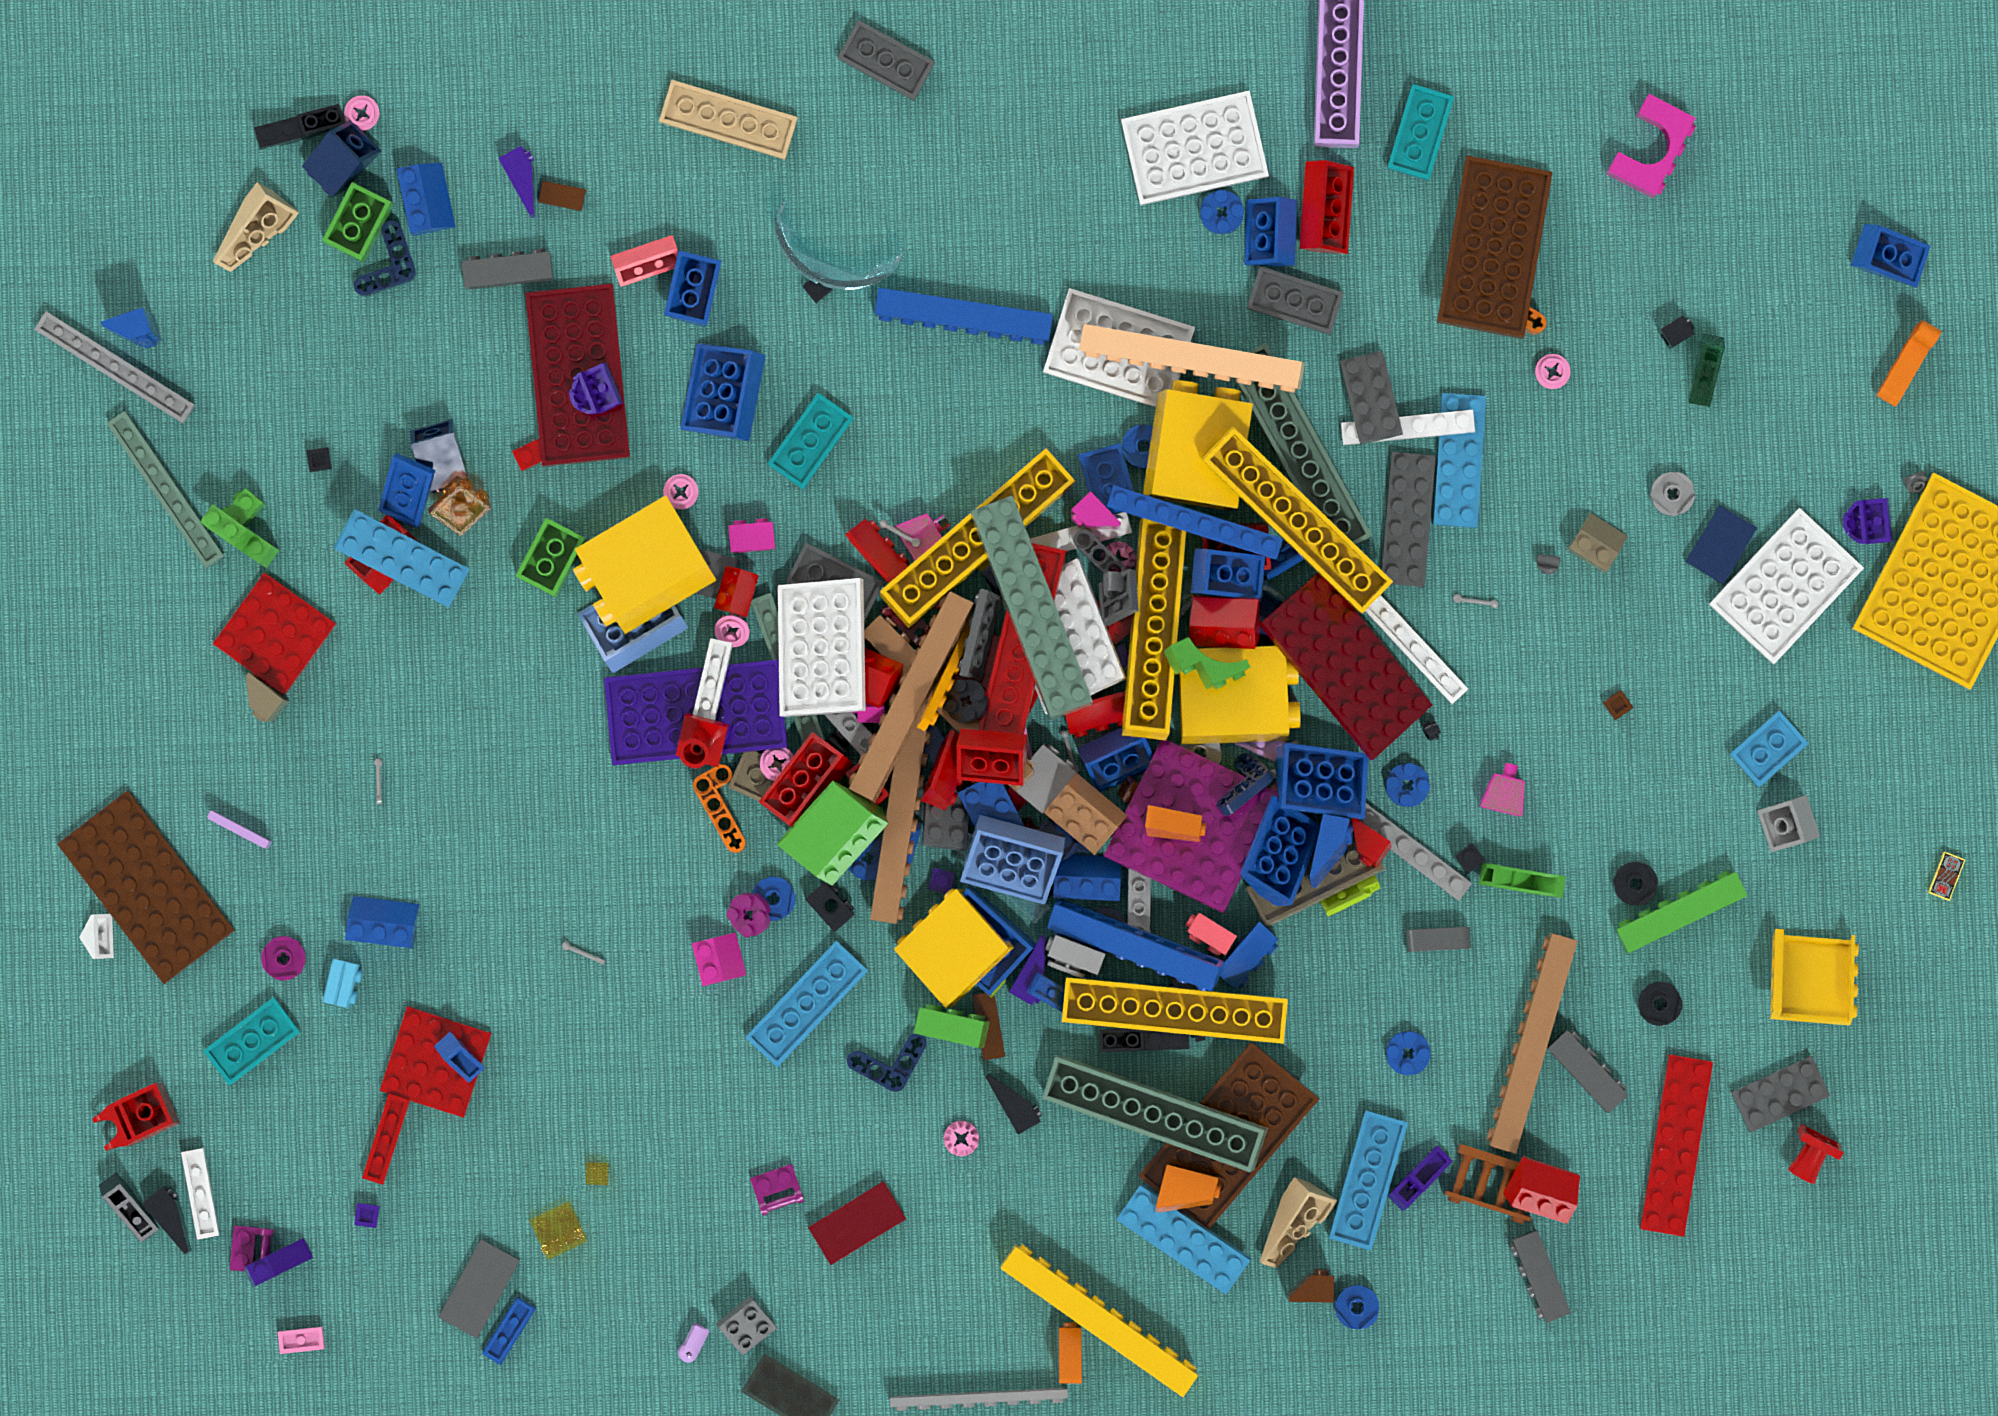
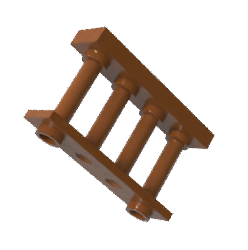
(1489, 1160)

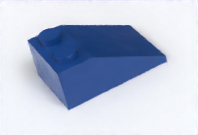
(1890, 255)
(1227, 574)
(1331, 845)

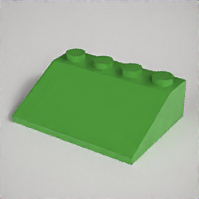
(833, 832)

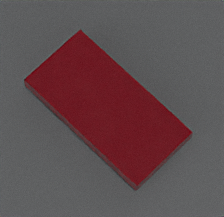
(857, 1223)

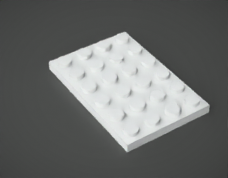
(1194, 148)
(1116, 378)
(1786, 586)
(1086, 630)
(821, 647)

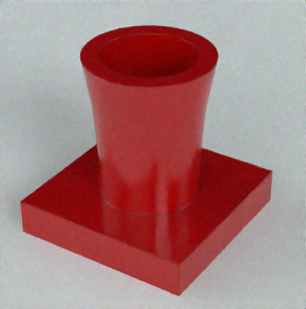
(701, 741)
(1813, 1153)

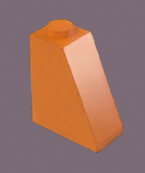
(1174, 824)
(1186, 1189)
(1070, 1353)

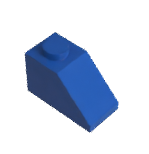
(459, 1057)

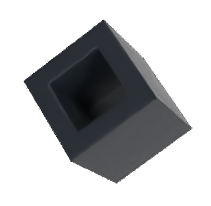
(1677, 332)
(1469, 858)

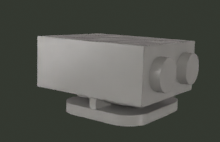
(1049, 778)
(1073, 956)

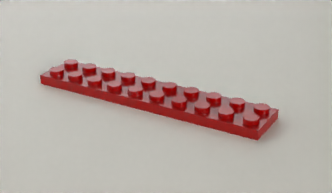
(1011, 678)

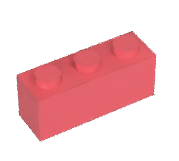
(645, 260)

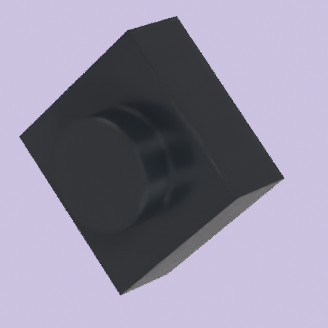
(816, 290)
(319, 459)

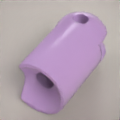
(693, 1343)

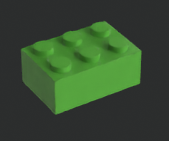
(358, 222)
(550, 558)
(952, 1026)

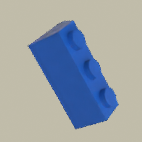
(426, 198)
(1270, 232)
(692, 288)
(135, 326)
(1114, 758)
(1088, 878)
(382, 922)
(1248, 955)

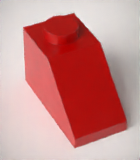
(1370, 844)

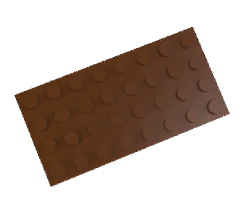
(1494, 247)
(146, 887)
(1255, 1091)

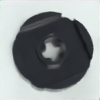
(961, 690)
(1630, 895)
(1652, 993)

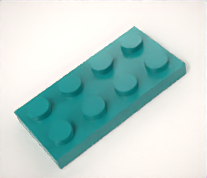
(1420, 132)
(810, 441)
(251, 1041)

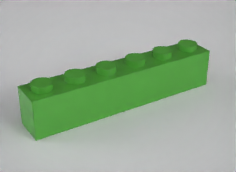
(1680, 912)

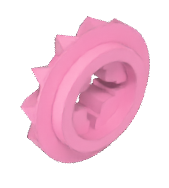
(361, 102)
(1549, 361)
(681, 481)
(1125, 551)
(723, 625)
(767, 759)
(950, 1138)

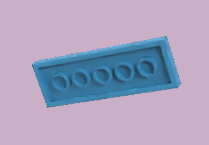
(1459, 466)
(401, 558)
(806, 1004)
(1368, 1180)
(1184, 1240)

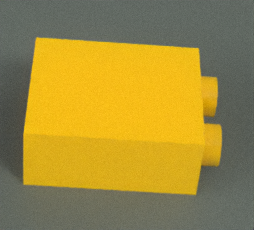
(1182, 433)
(642, 566)
(1244, 709)

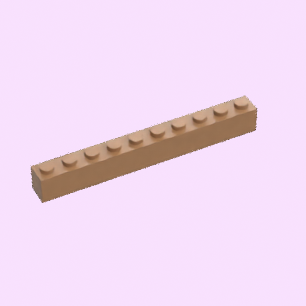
(896, 647)
(912, 696)
(901, 824)
(1532, 1042)

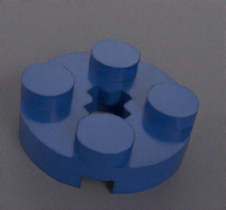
(1223, 224)
(1130, 445)
(1405, 797)
(861, 869)
(783, 891)
(1420, 1055)
(1369, 1308)

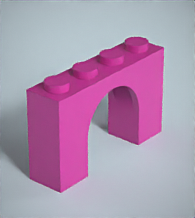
(1675, 126)

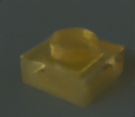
(597, 1173)

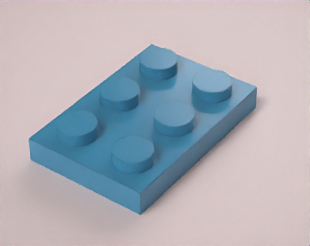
(1768, 748)

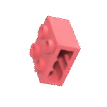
(1206, 931)

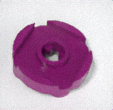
(739, 918)
(274, 949)

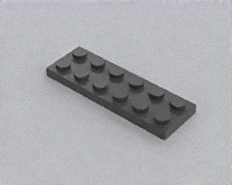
(1408, 518)

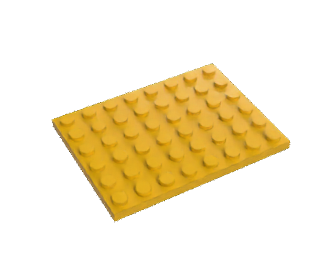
(1940, 585)

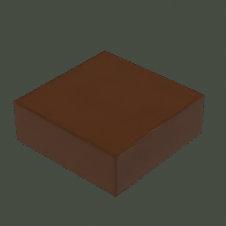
(1617, 705)
(1128, 788)

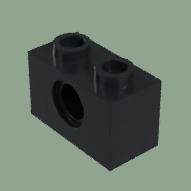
(833, 919)

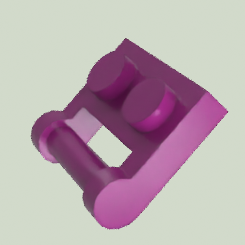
(774, 1182)
(244, 1245)

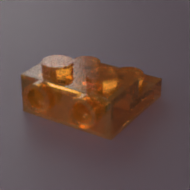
(460, 505)

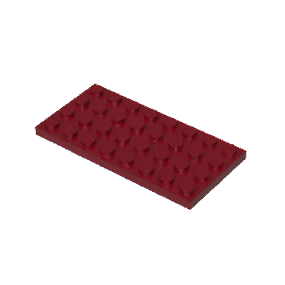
(568, 336)
(1346, 665)

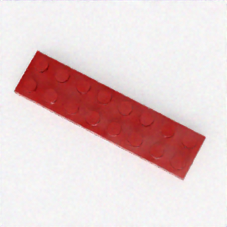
(1676, 1145)

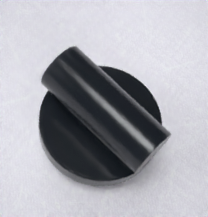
(838, 741)

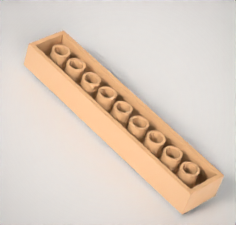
(1191, 356)

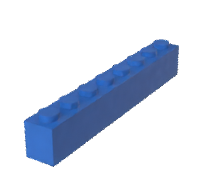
(963, 315)
(1194, 522)
(1135, 945)

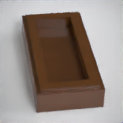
(562, 196)

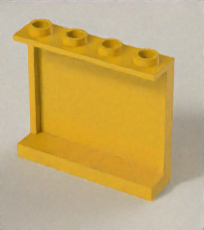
(952, 948)
(1813, 979)

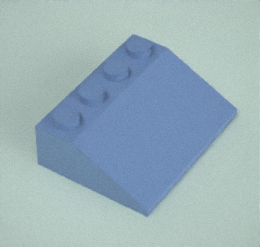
(621, 648)
(1012, 859)

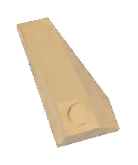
(257, 220)
(1297, 1213)

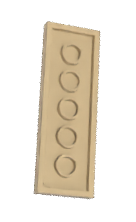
(728, 119)

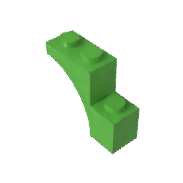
(239, 536)
(1186, 658)
(1522, 880)

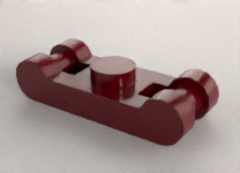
(909, 632)

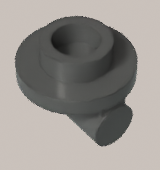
(1915, 482)
(1548, 564)

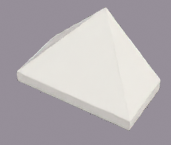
(98, 936)

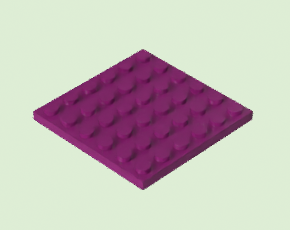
(1192, 785)

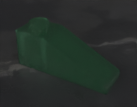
(1706, 369)

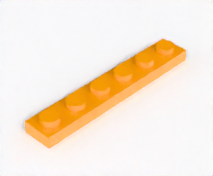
(944, 683)

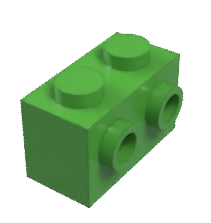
(244, 507)

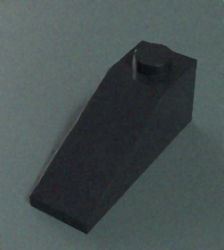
(1017, 1108)
(127, 1207)
(168, 1213)

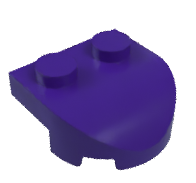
(595, 390)
(1869, 521)

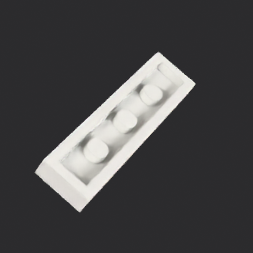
(712, 679)
(200, 1193)

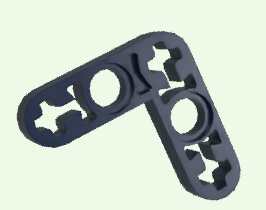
(394, 270)
(1256, 779)
(896, 1070)

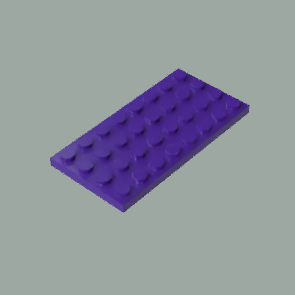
(651, 707)

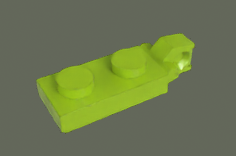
(1350, 896)

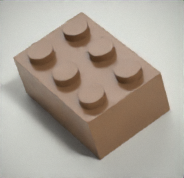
(1085, 813)

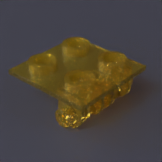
(558, 1230)

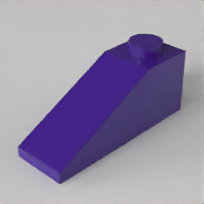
(521, 174)
(1033, 965)
(278, 1262)

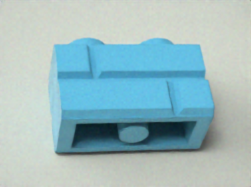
(342, 983)

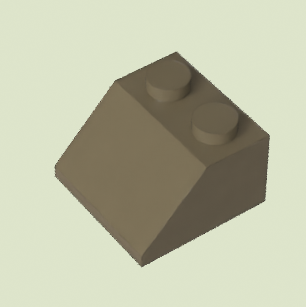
(1597, 543)
(264, 699)

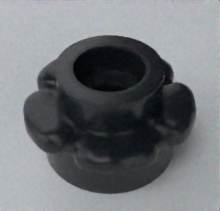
(1431, 730)

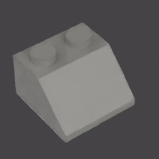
(1788, 823)

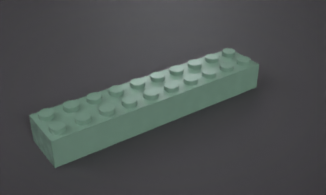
(1303, 454)
(1031, 608)
(1155, 1113)

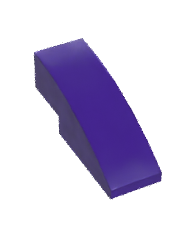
(1420, 1178)

